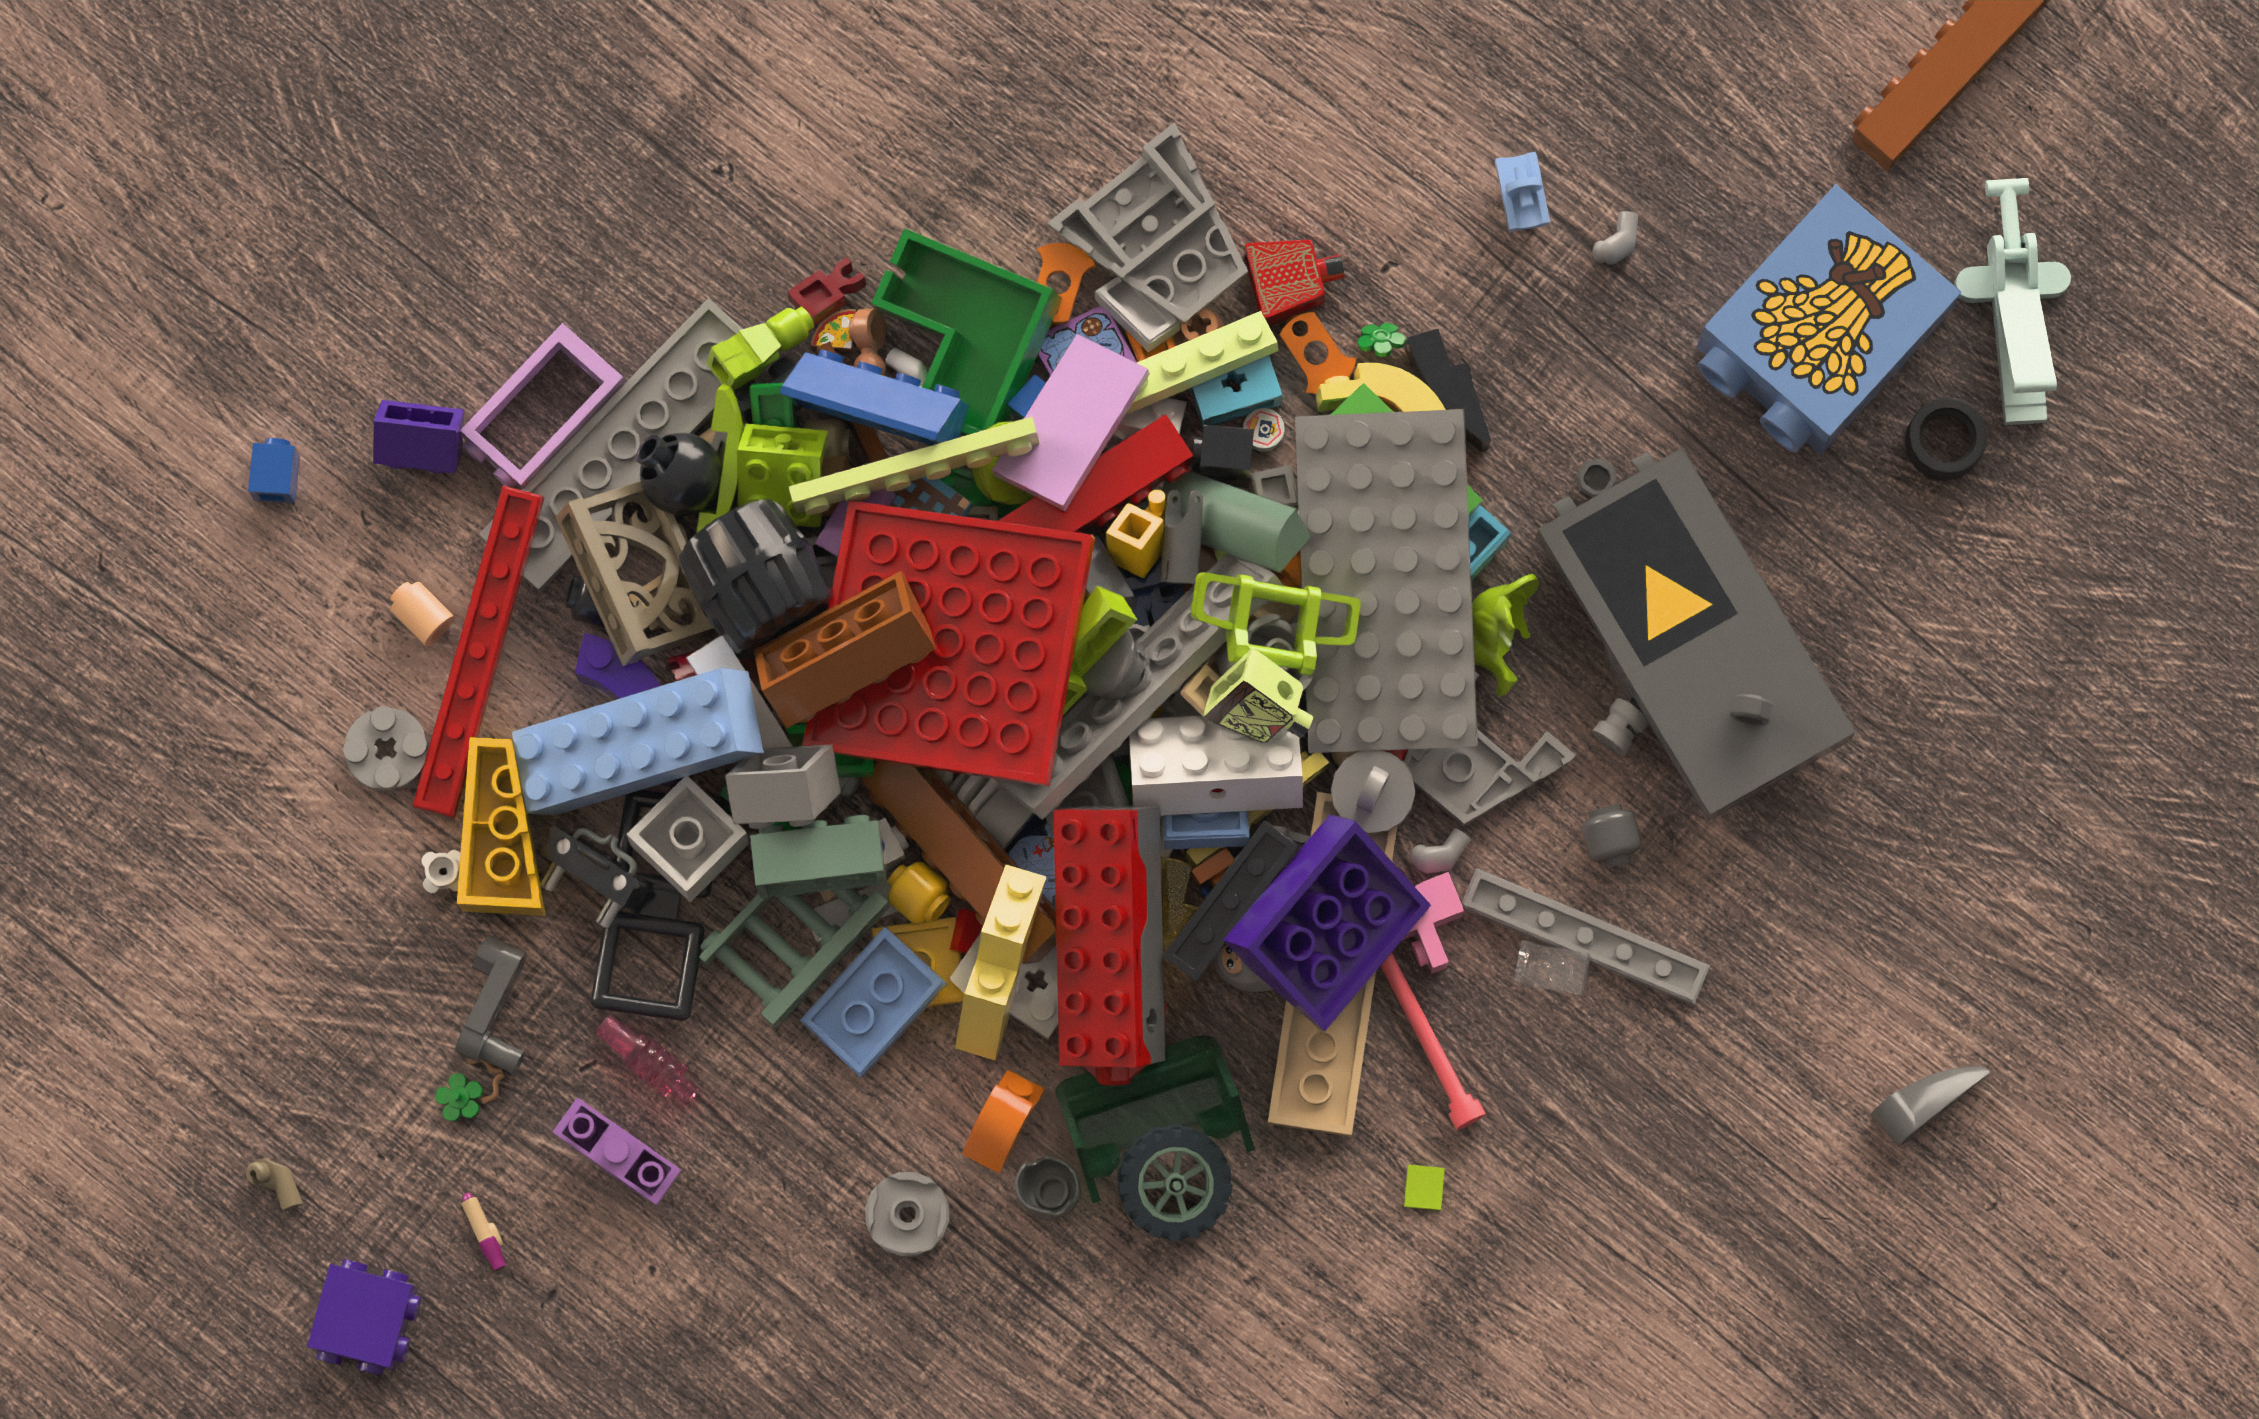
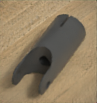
(1181, 539)

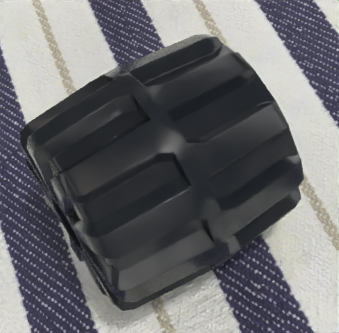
(754, 575)

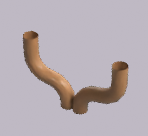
(495, 1084)

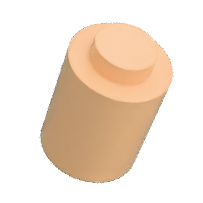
(421, 612)

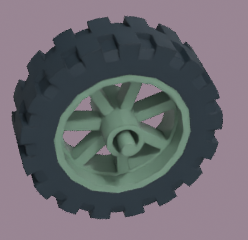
(1187, 1222)

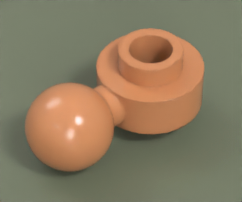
(869, 334)

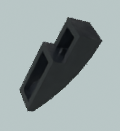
(1450, 384)

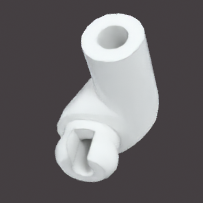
(906, 364)

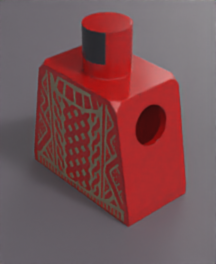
(1289, 277)

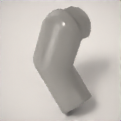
(1621, 243)
(1440, 858)

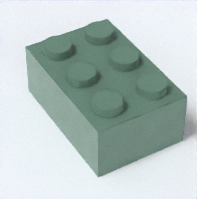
(818, 857)

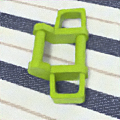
(1309, 600)

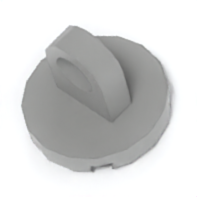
(1373, 790)

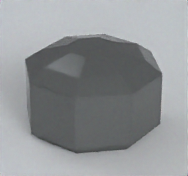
(1595, 478)
(1751, 709)

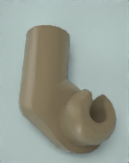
(277, 1178)

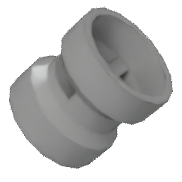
(1620, 727)

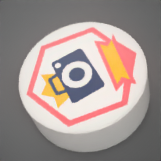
(1267, 429)

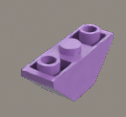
(616, 1151)

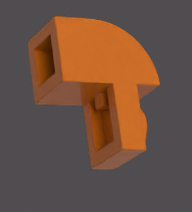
(1002, 1121)

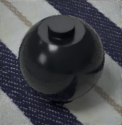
(679, 473)

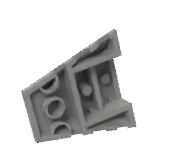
(1158, 230)

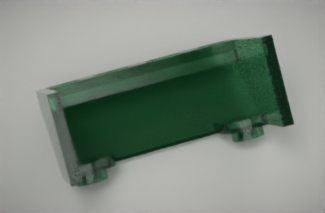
(1182, 1090)

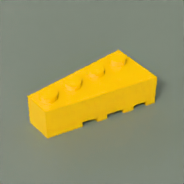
(497, 842)

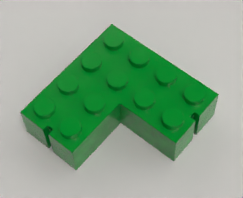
(985, 315)

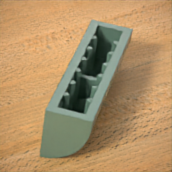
(1244, 522)

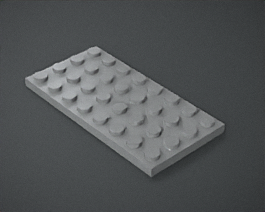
(1393, 531)

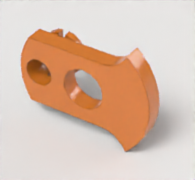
(1071, 262)
(1335, 363)

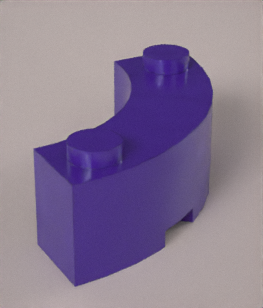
(602, 669)

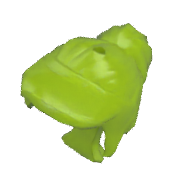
(1495, 618)

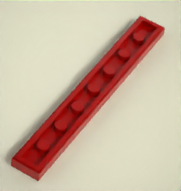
(478, 650)

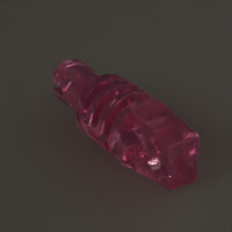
(647, 1059)

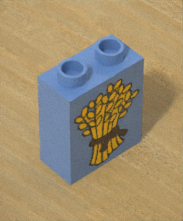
(1824, 323)

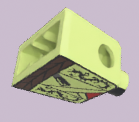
(1257, 700)

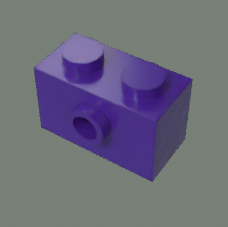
(418, 436)

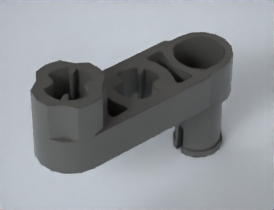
(502, 966)

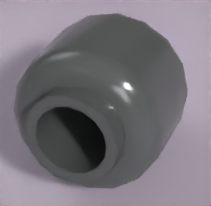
(1611, 835)

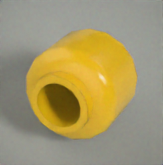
(918, 892)

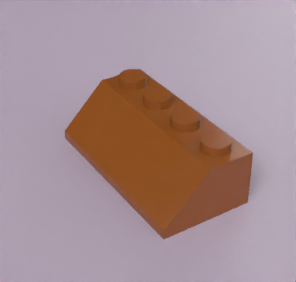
(843, 650)

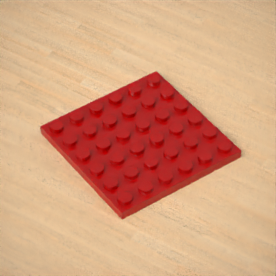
(1003, 633)

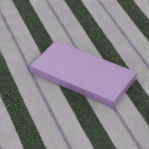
(1073, 421)

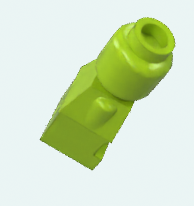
(758, 346)

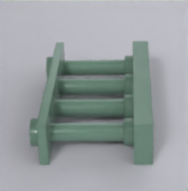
(806, 971)

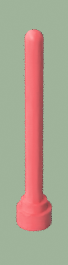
(1462, 1106)

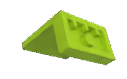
(778, 458)

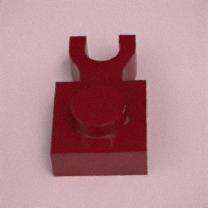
(825, 294)

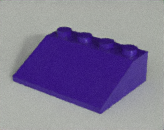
(1328, 921)

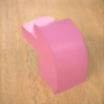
(1443, 909)

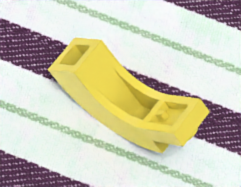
(1391, 384)

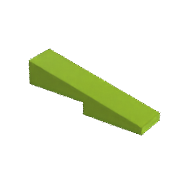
(1101, 624)

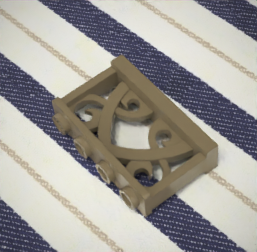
(622, 621)

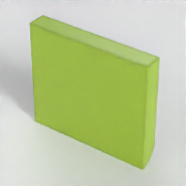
(1424, 1187)

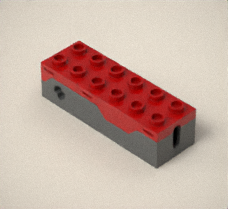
(1109, 939)

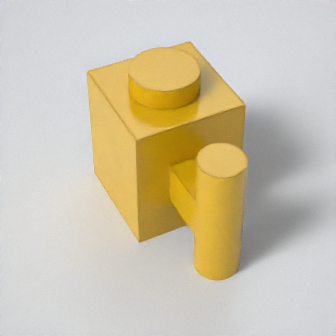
(1137, 535)

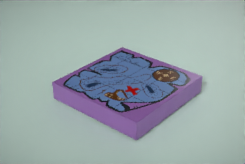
(1093, 325)

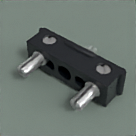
(596, 869)

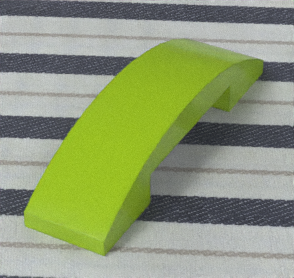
(726, 419)

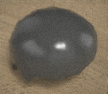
(1047, 1188)

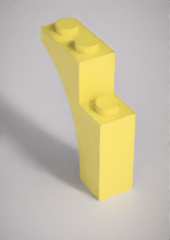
(998, 962)

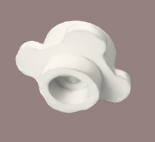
(433, 864)

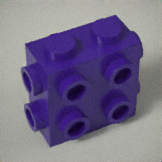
(364, 1317)

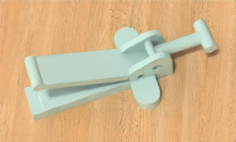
(2015, 287)

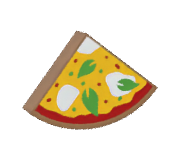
(836, 330)

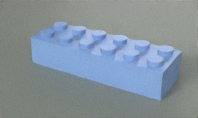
(637, 742)

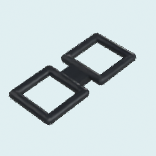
(657, 915)

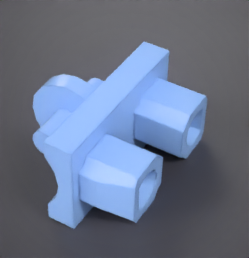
(1522, 192)

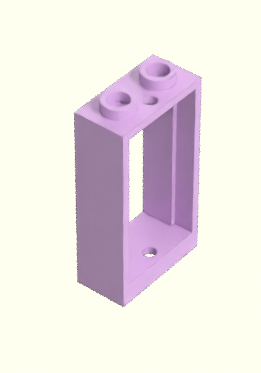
(588, 360)

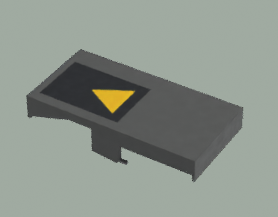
(1692, 630)

